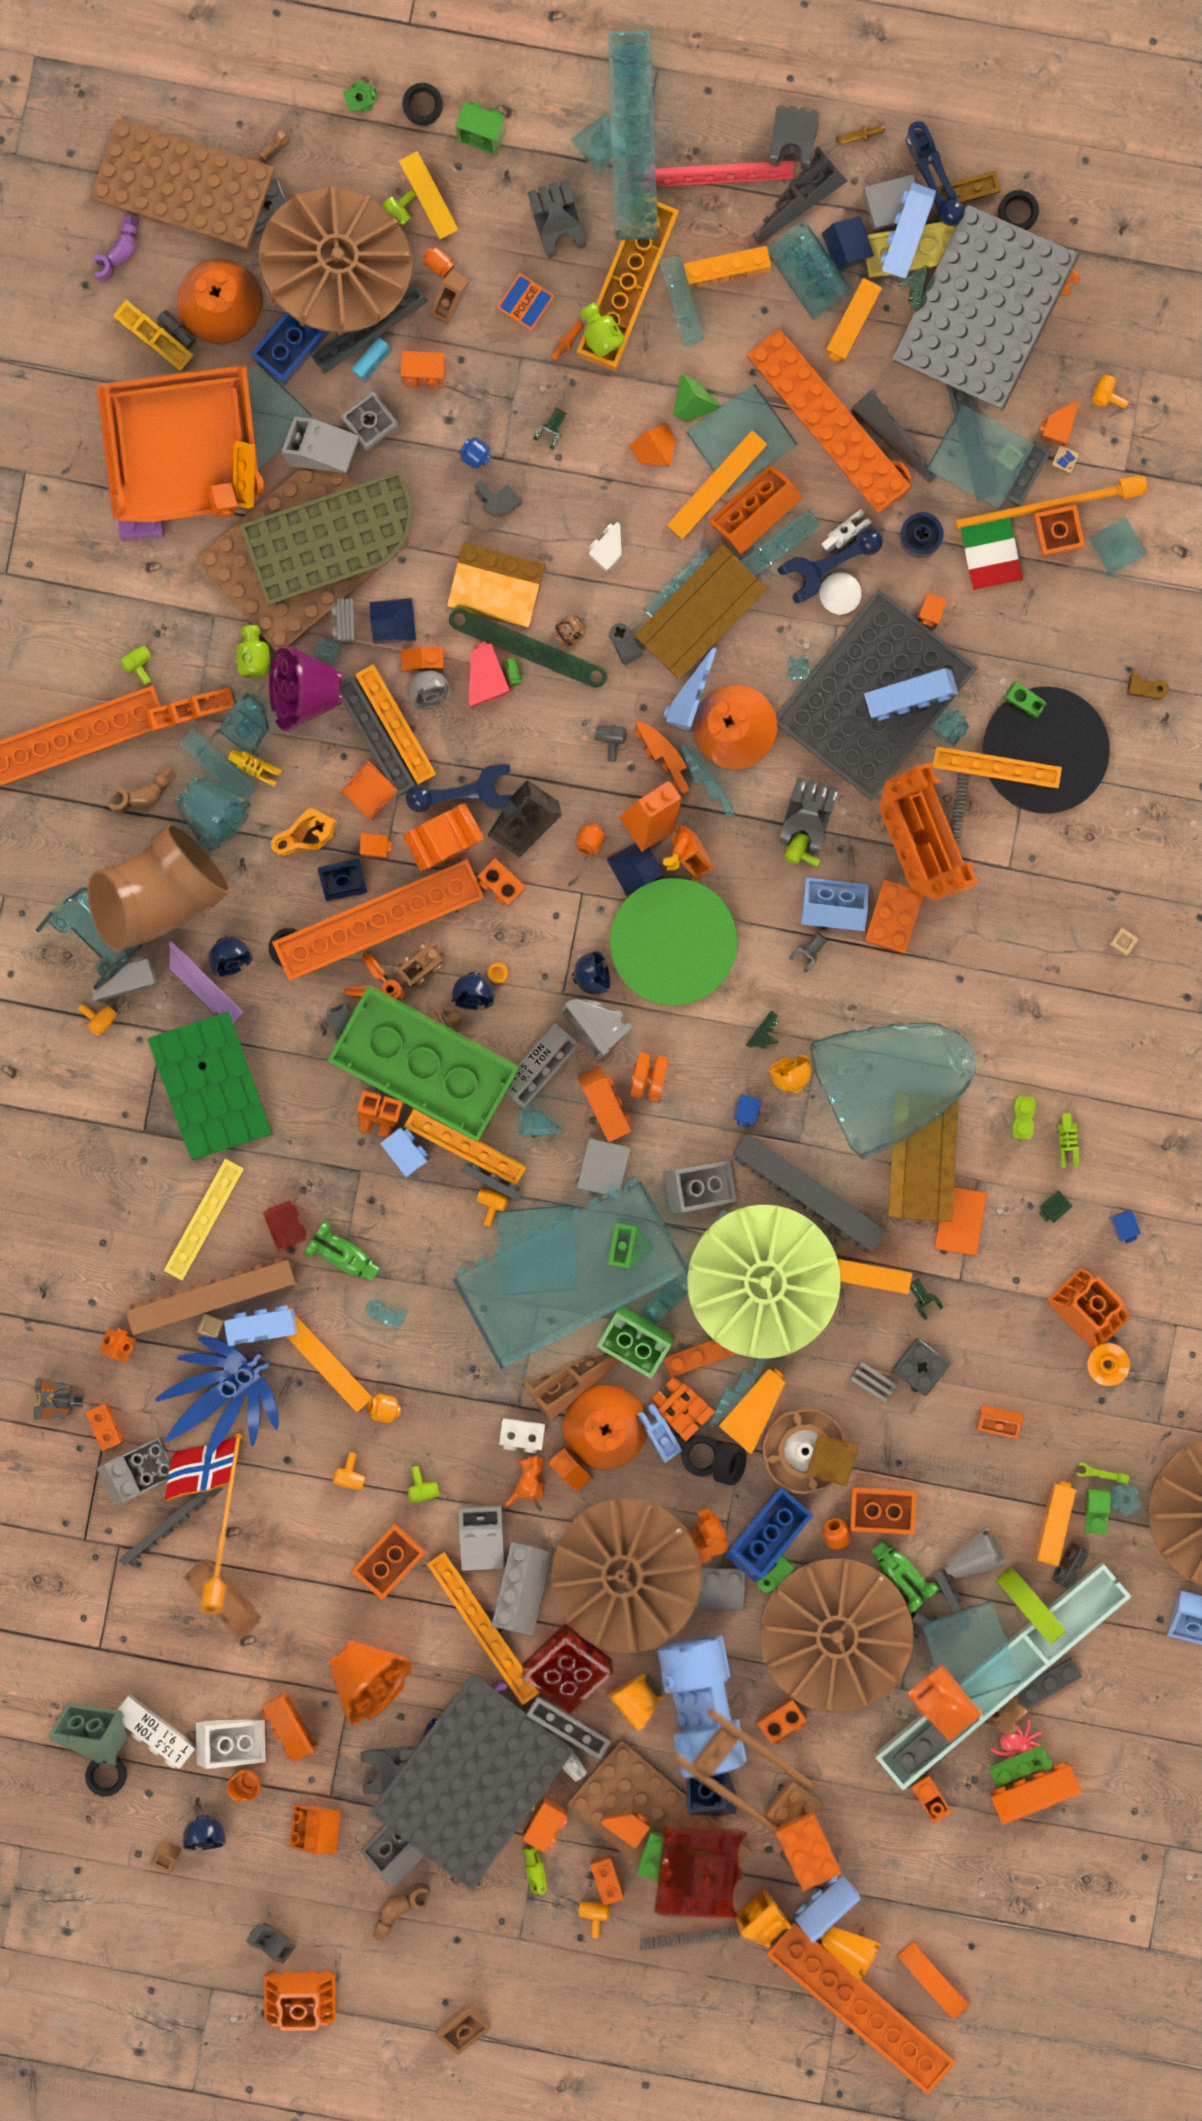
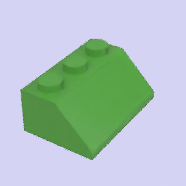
(636, 1341)

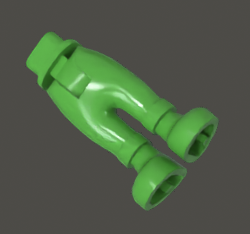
(353, 1259)
(894, 1565)

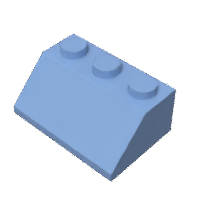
(835, 904)
(1187, 1618)
(826, 1907)

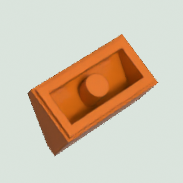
(1000, 1422)

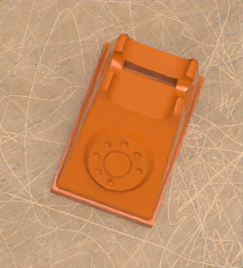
(944, 1703)

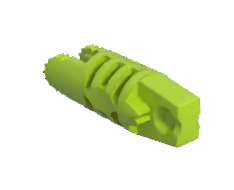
(1068, 1140)

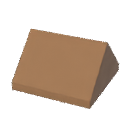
(462, 2028)

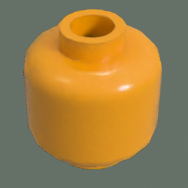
(384, 1408)

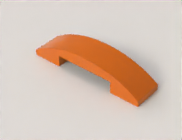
(933, 1980)

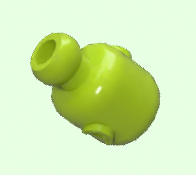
(601, 332)
(252, 654)

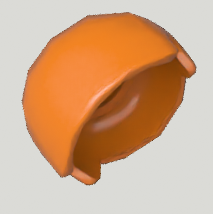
(244, 1786)

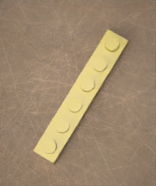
(204, 1219)

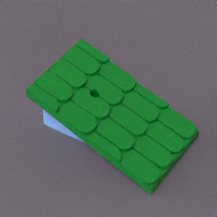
(212, 1105)

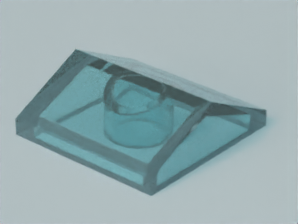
(1117, 546)

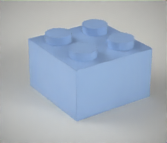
(404, 1151)

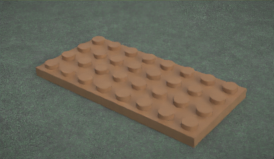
(182, 183)
(631, 1784)

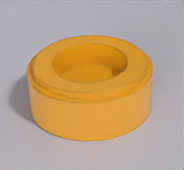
(497, 973)

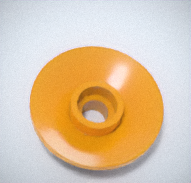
(1119, 1364)

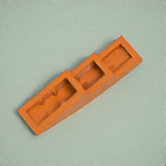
(190, 709)

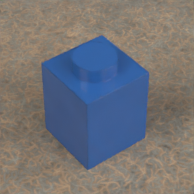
(747, 1111)
(1125, 1226)

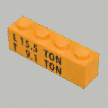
(727, 267)

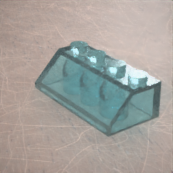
(809, 270)

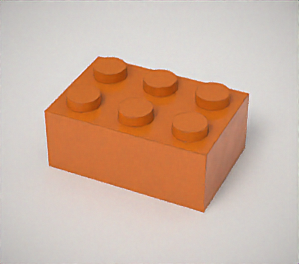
(893, 917)
(882, 1510)
(388, 1561)
(808, 1851)

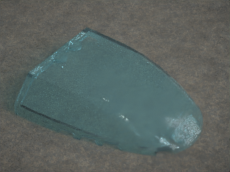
(891, 1080)

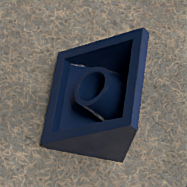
(848, 243)
(342, 879)

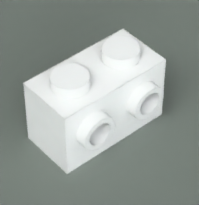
(522, 1434)

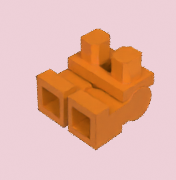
(379, 1113)
(708, 1536)

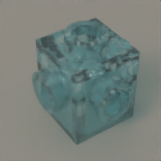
(951, 726)
(1130, 1505)

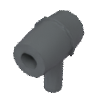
(612, 735)

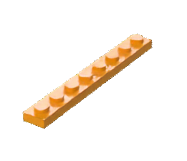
(482, 1626)

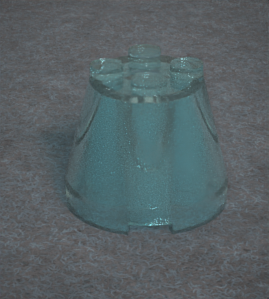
(212, 811)

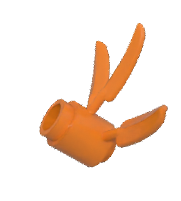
(378, 973)

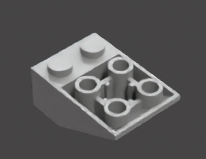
(319, 446)
(135, 1471)
(481, 1537)

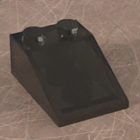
(525, 819)

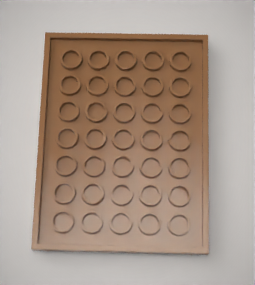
(234, 571)

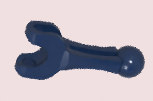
(924, 153)
(867, 542)
(421, 798)

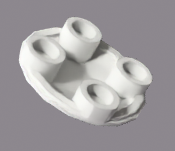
(840, 593)

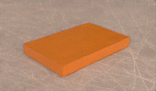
(964, 1231)

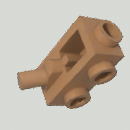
(425, 960)

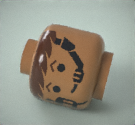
(570, 630)

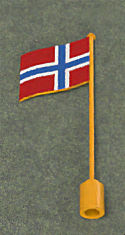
(195, 1474)

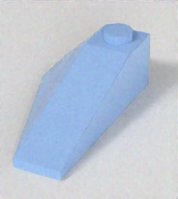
(685, 704)

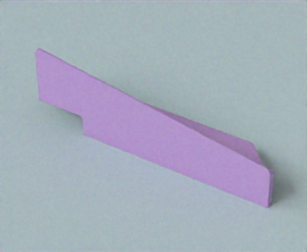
(202, 984)

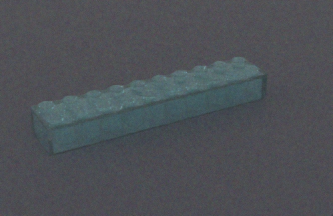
(633, 135)

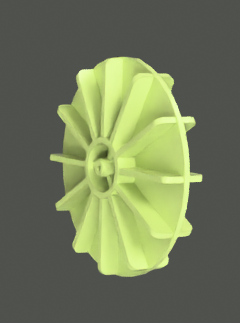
(763, 1281)

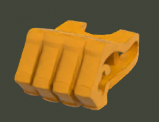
(296, 833)

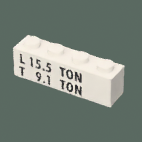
(156, 1732)

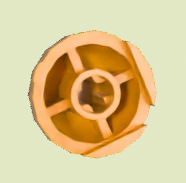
(791, 1075)

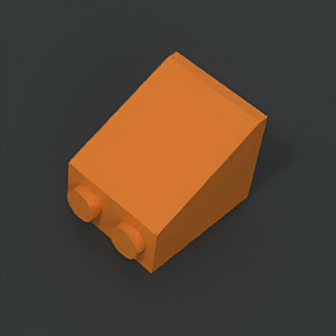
(652, 816)

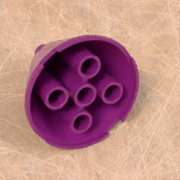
(301, 688)

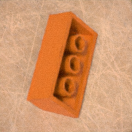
(755, 509)
(1035, 1793)

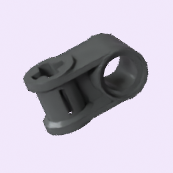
(627, 647)

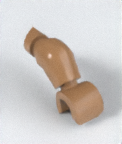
(145, 796)
(397, 1906)

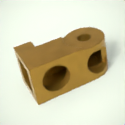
(1146, 688)

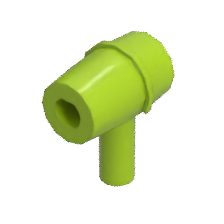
(396, 207)
(134, 661)
(796, 851)
(421, 1491)

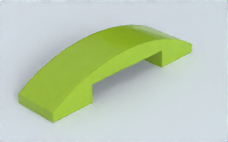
(1031, 1606)

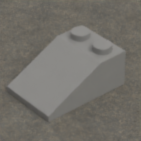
(131, 978)
(699, 1186)

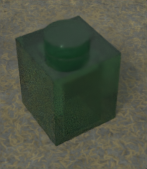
(1054, 1207)

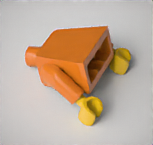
(690, 853)

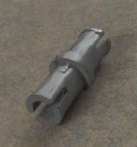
(176, 329)

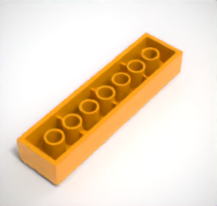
(629, 284)

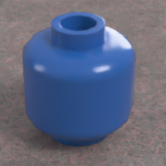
(475, 453)

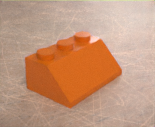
(289, 1727)

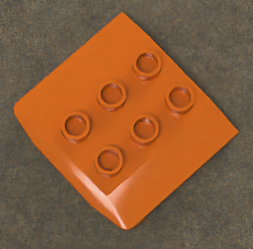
(173, 441)

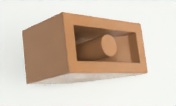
(449, 296)

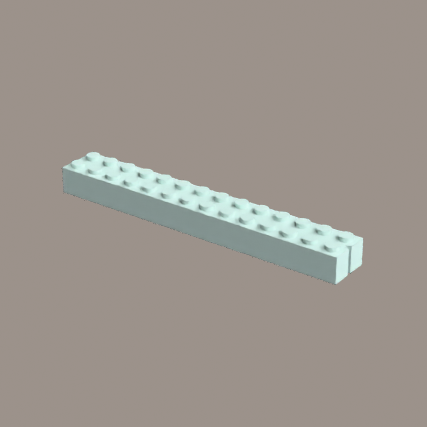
(1077, 1610)

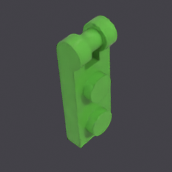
(1020, 1766)

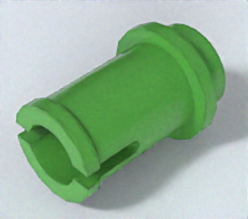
(512, 672)

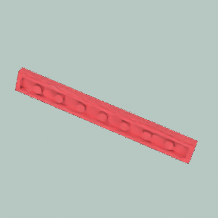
(724, 173)

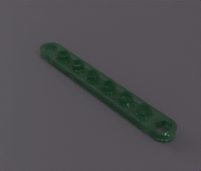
(528, 648)

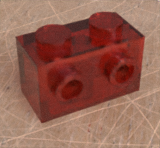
(284, 1225)

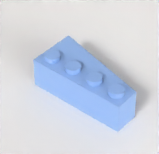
(911, 693)

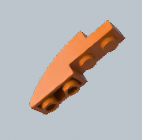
(660, 748)

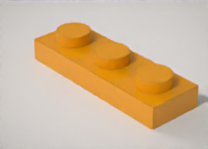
(244, 473)

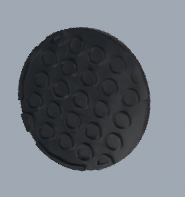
(1063, 736)

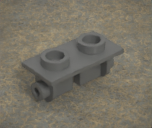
(1072, 1557)

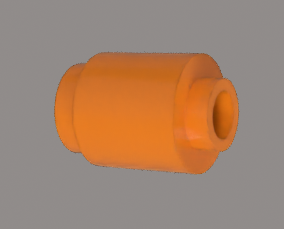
(438, 261)

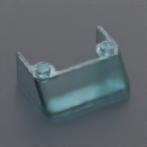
(76, 915)

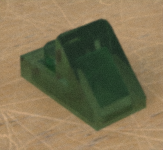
(916, 280)
(760, 1037)

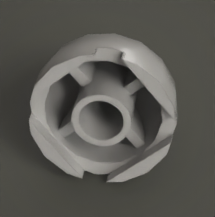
(427, 689)

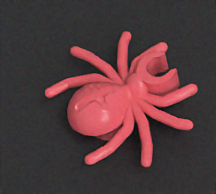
(1017, 1744)

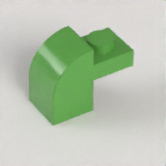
(1097, 1510)

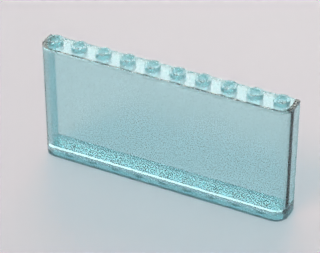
(563, 1274)

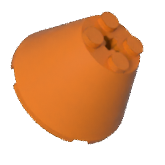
(224, 317)
(736, 744)
(602, 1406)
(367, 1679)

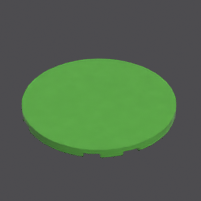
(673, 941)

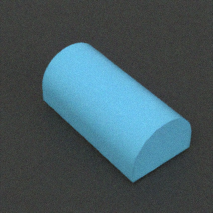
(371, 359)

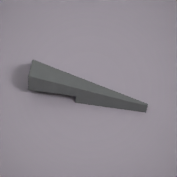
(803, 194)
(882, 423)

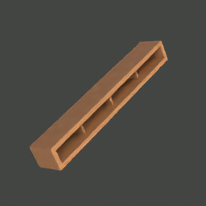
(210, 1297)

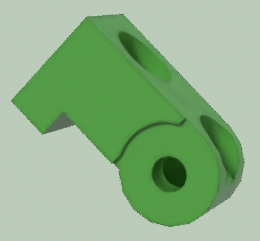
(1024, 699)
(776, 1575)

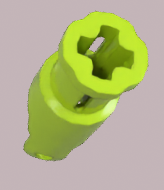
(535, 1870)

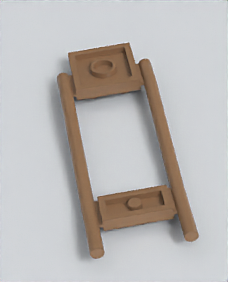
(788, 1805)

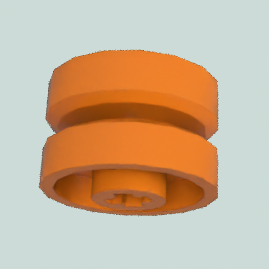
(648, 1076)

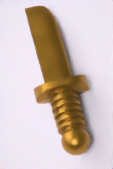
(853, 136)

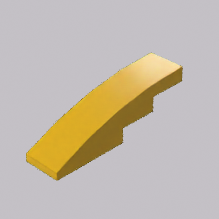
(428, 195)
(152, 335)

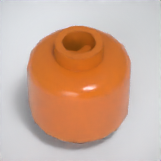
(590, 839)
(836, 1533)

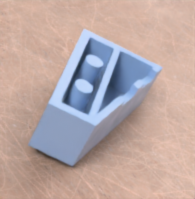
(261, 1325)

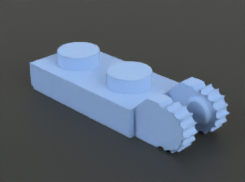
(660, 1435)

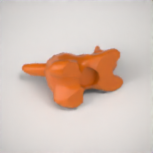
(529, 1484)

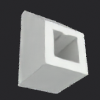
(608, 549)

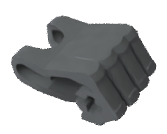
(794, 134)
(555, 214)
(809, 811)
(388, 1764)

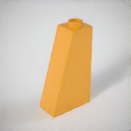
(853, 321)
(874, 1276)
(753, 1411)
(1055, 1523)

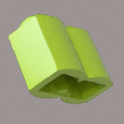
(1023, 1111)

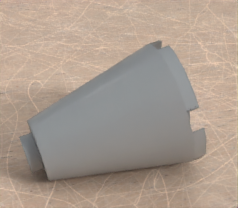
(975, 1556)

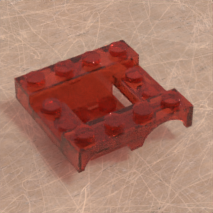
(683, 1876)

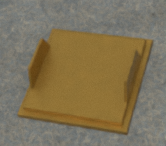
(832, 1460)

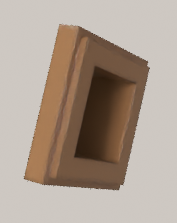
(166, 1856)

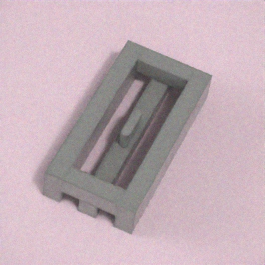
(858, 1372)

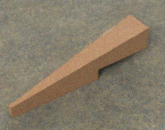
(558, 1390)

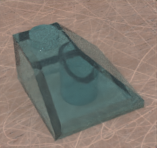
(596, 143)
(246, 724)
(536, 1123)

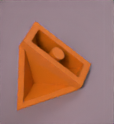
(655, 446)

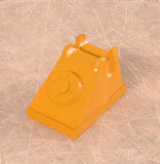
(635, 1701)
(761, 1919)

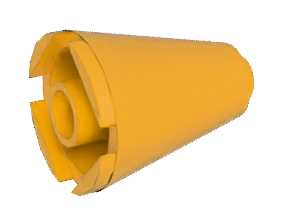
(850, 1950)

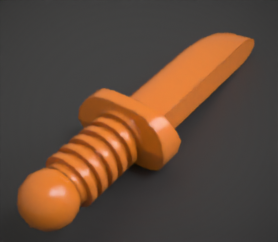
(565, 342)

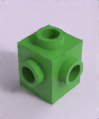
(354, 100)

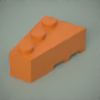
(605, 1104)

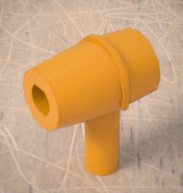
(1104, 393)
(99, 1021)
(494, 1201)
(346, 1477)
(596, 1912)

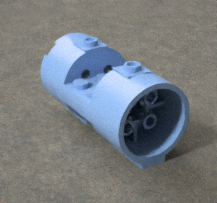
(696, 1678)

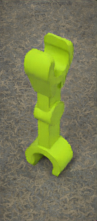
(1119, 1477)

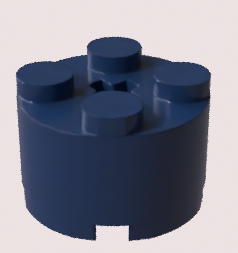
(932, 530)

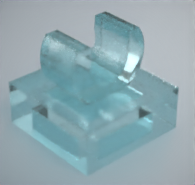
(327, 650)
(797, 668)

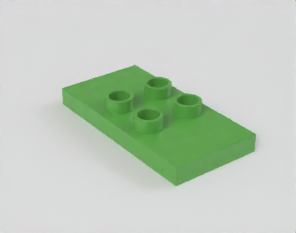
(423, 1063)

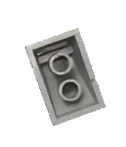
(595, 1025)

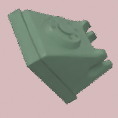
(91, 1732)

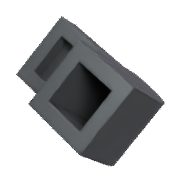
(500, 504)
(271, 1942)

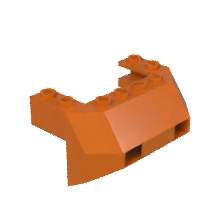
(924, 835)

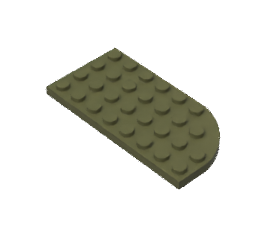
(329, 537)

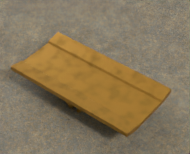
(700, 612)
(925, 1171)

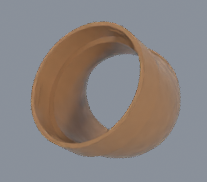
(154, 890)

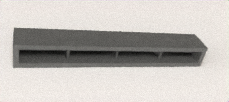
(809, 1192)

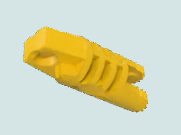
(254, 766)

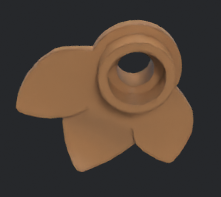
(1008, 1716)

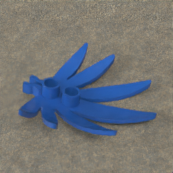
(236, 1381)

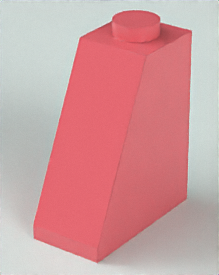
(485, 676)

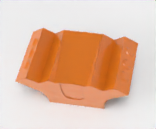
(443, 837)
(1089, 1308)
(299, 2000)

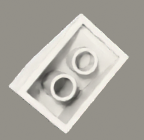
(230, 1742)

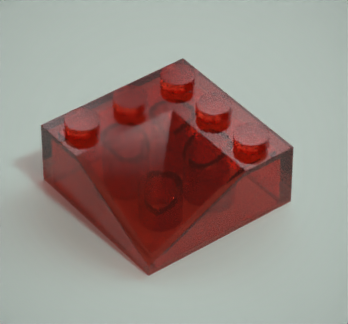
(567, 1668)

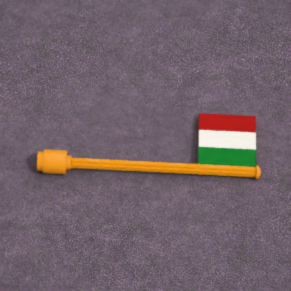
(991, 541)

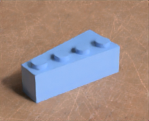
(908, 230)

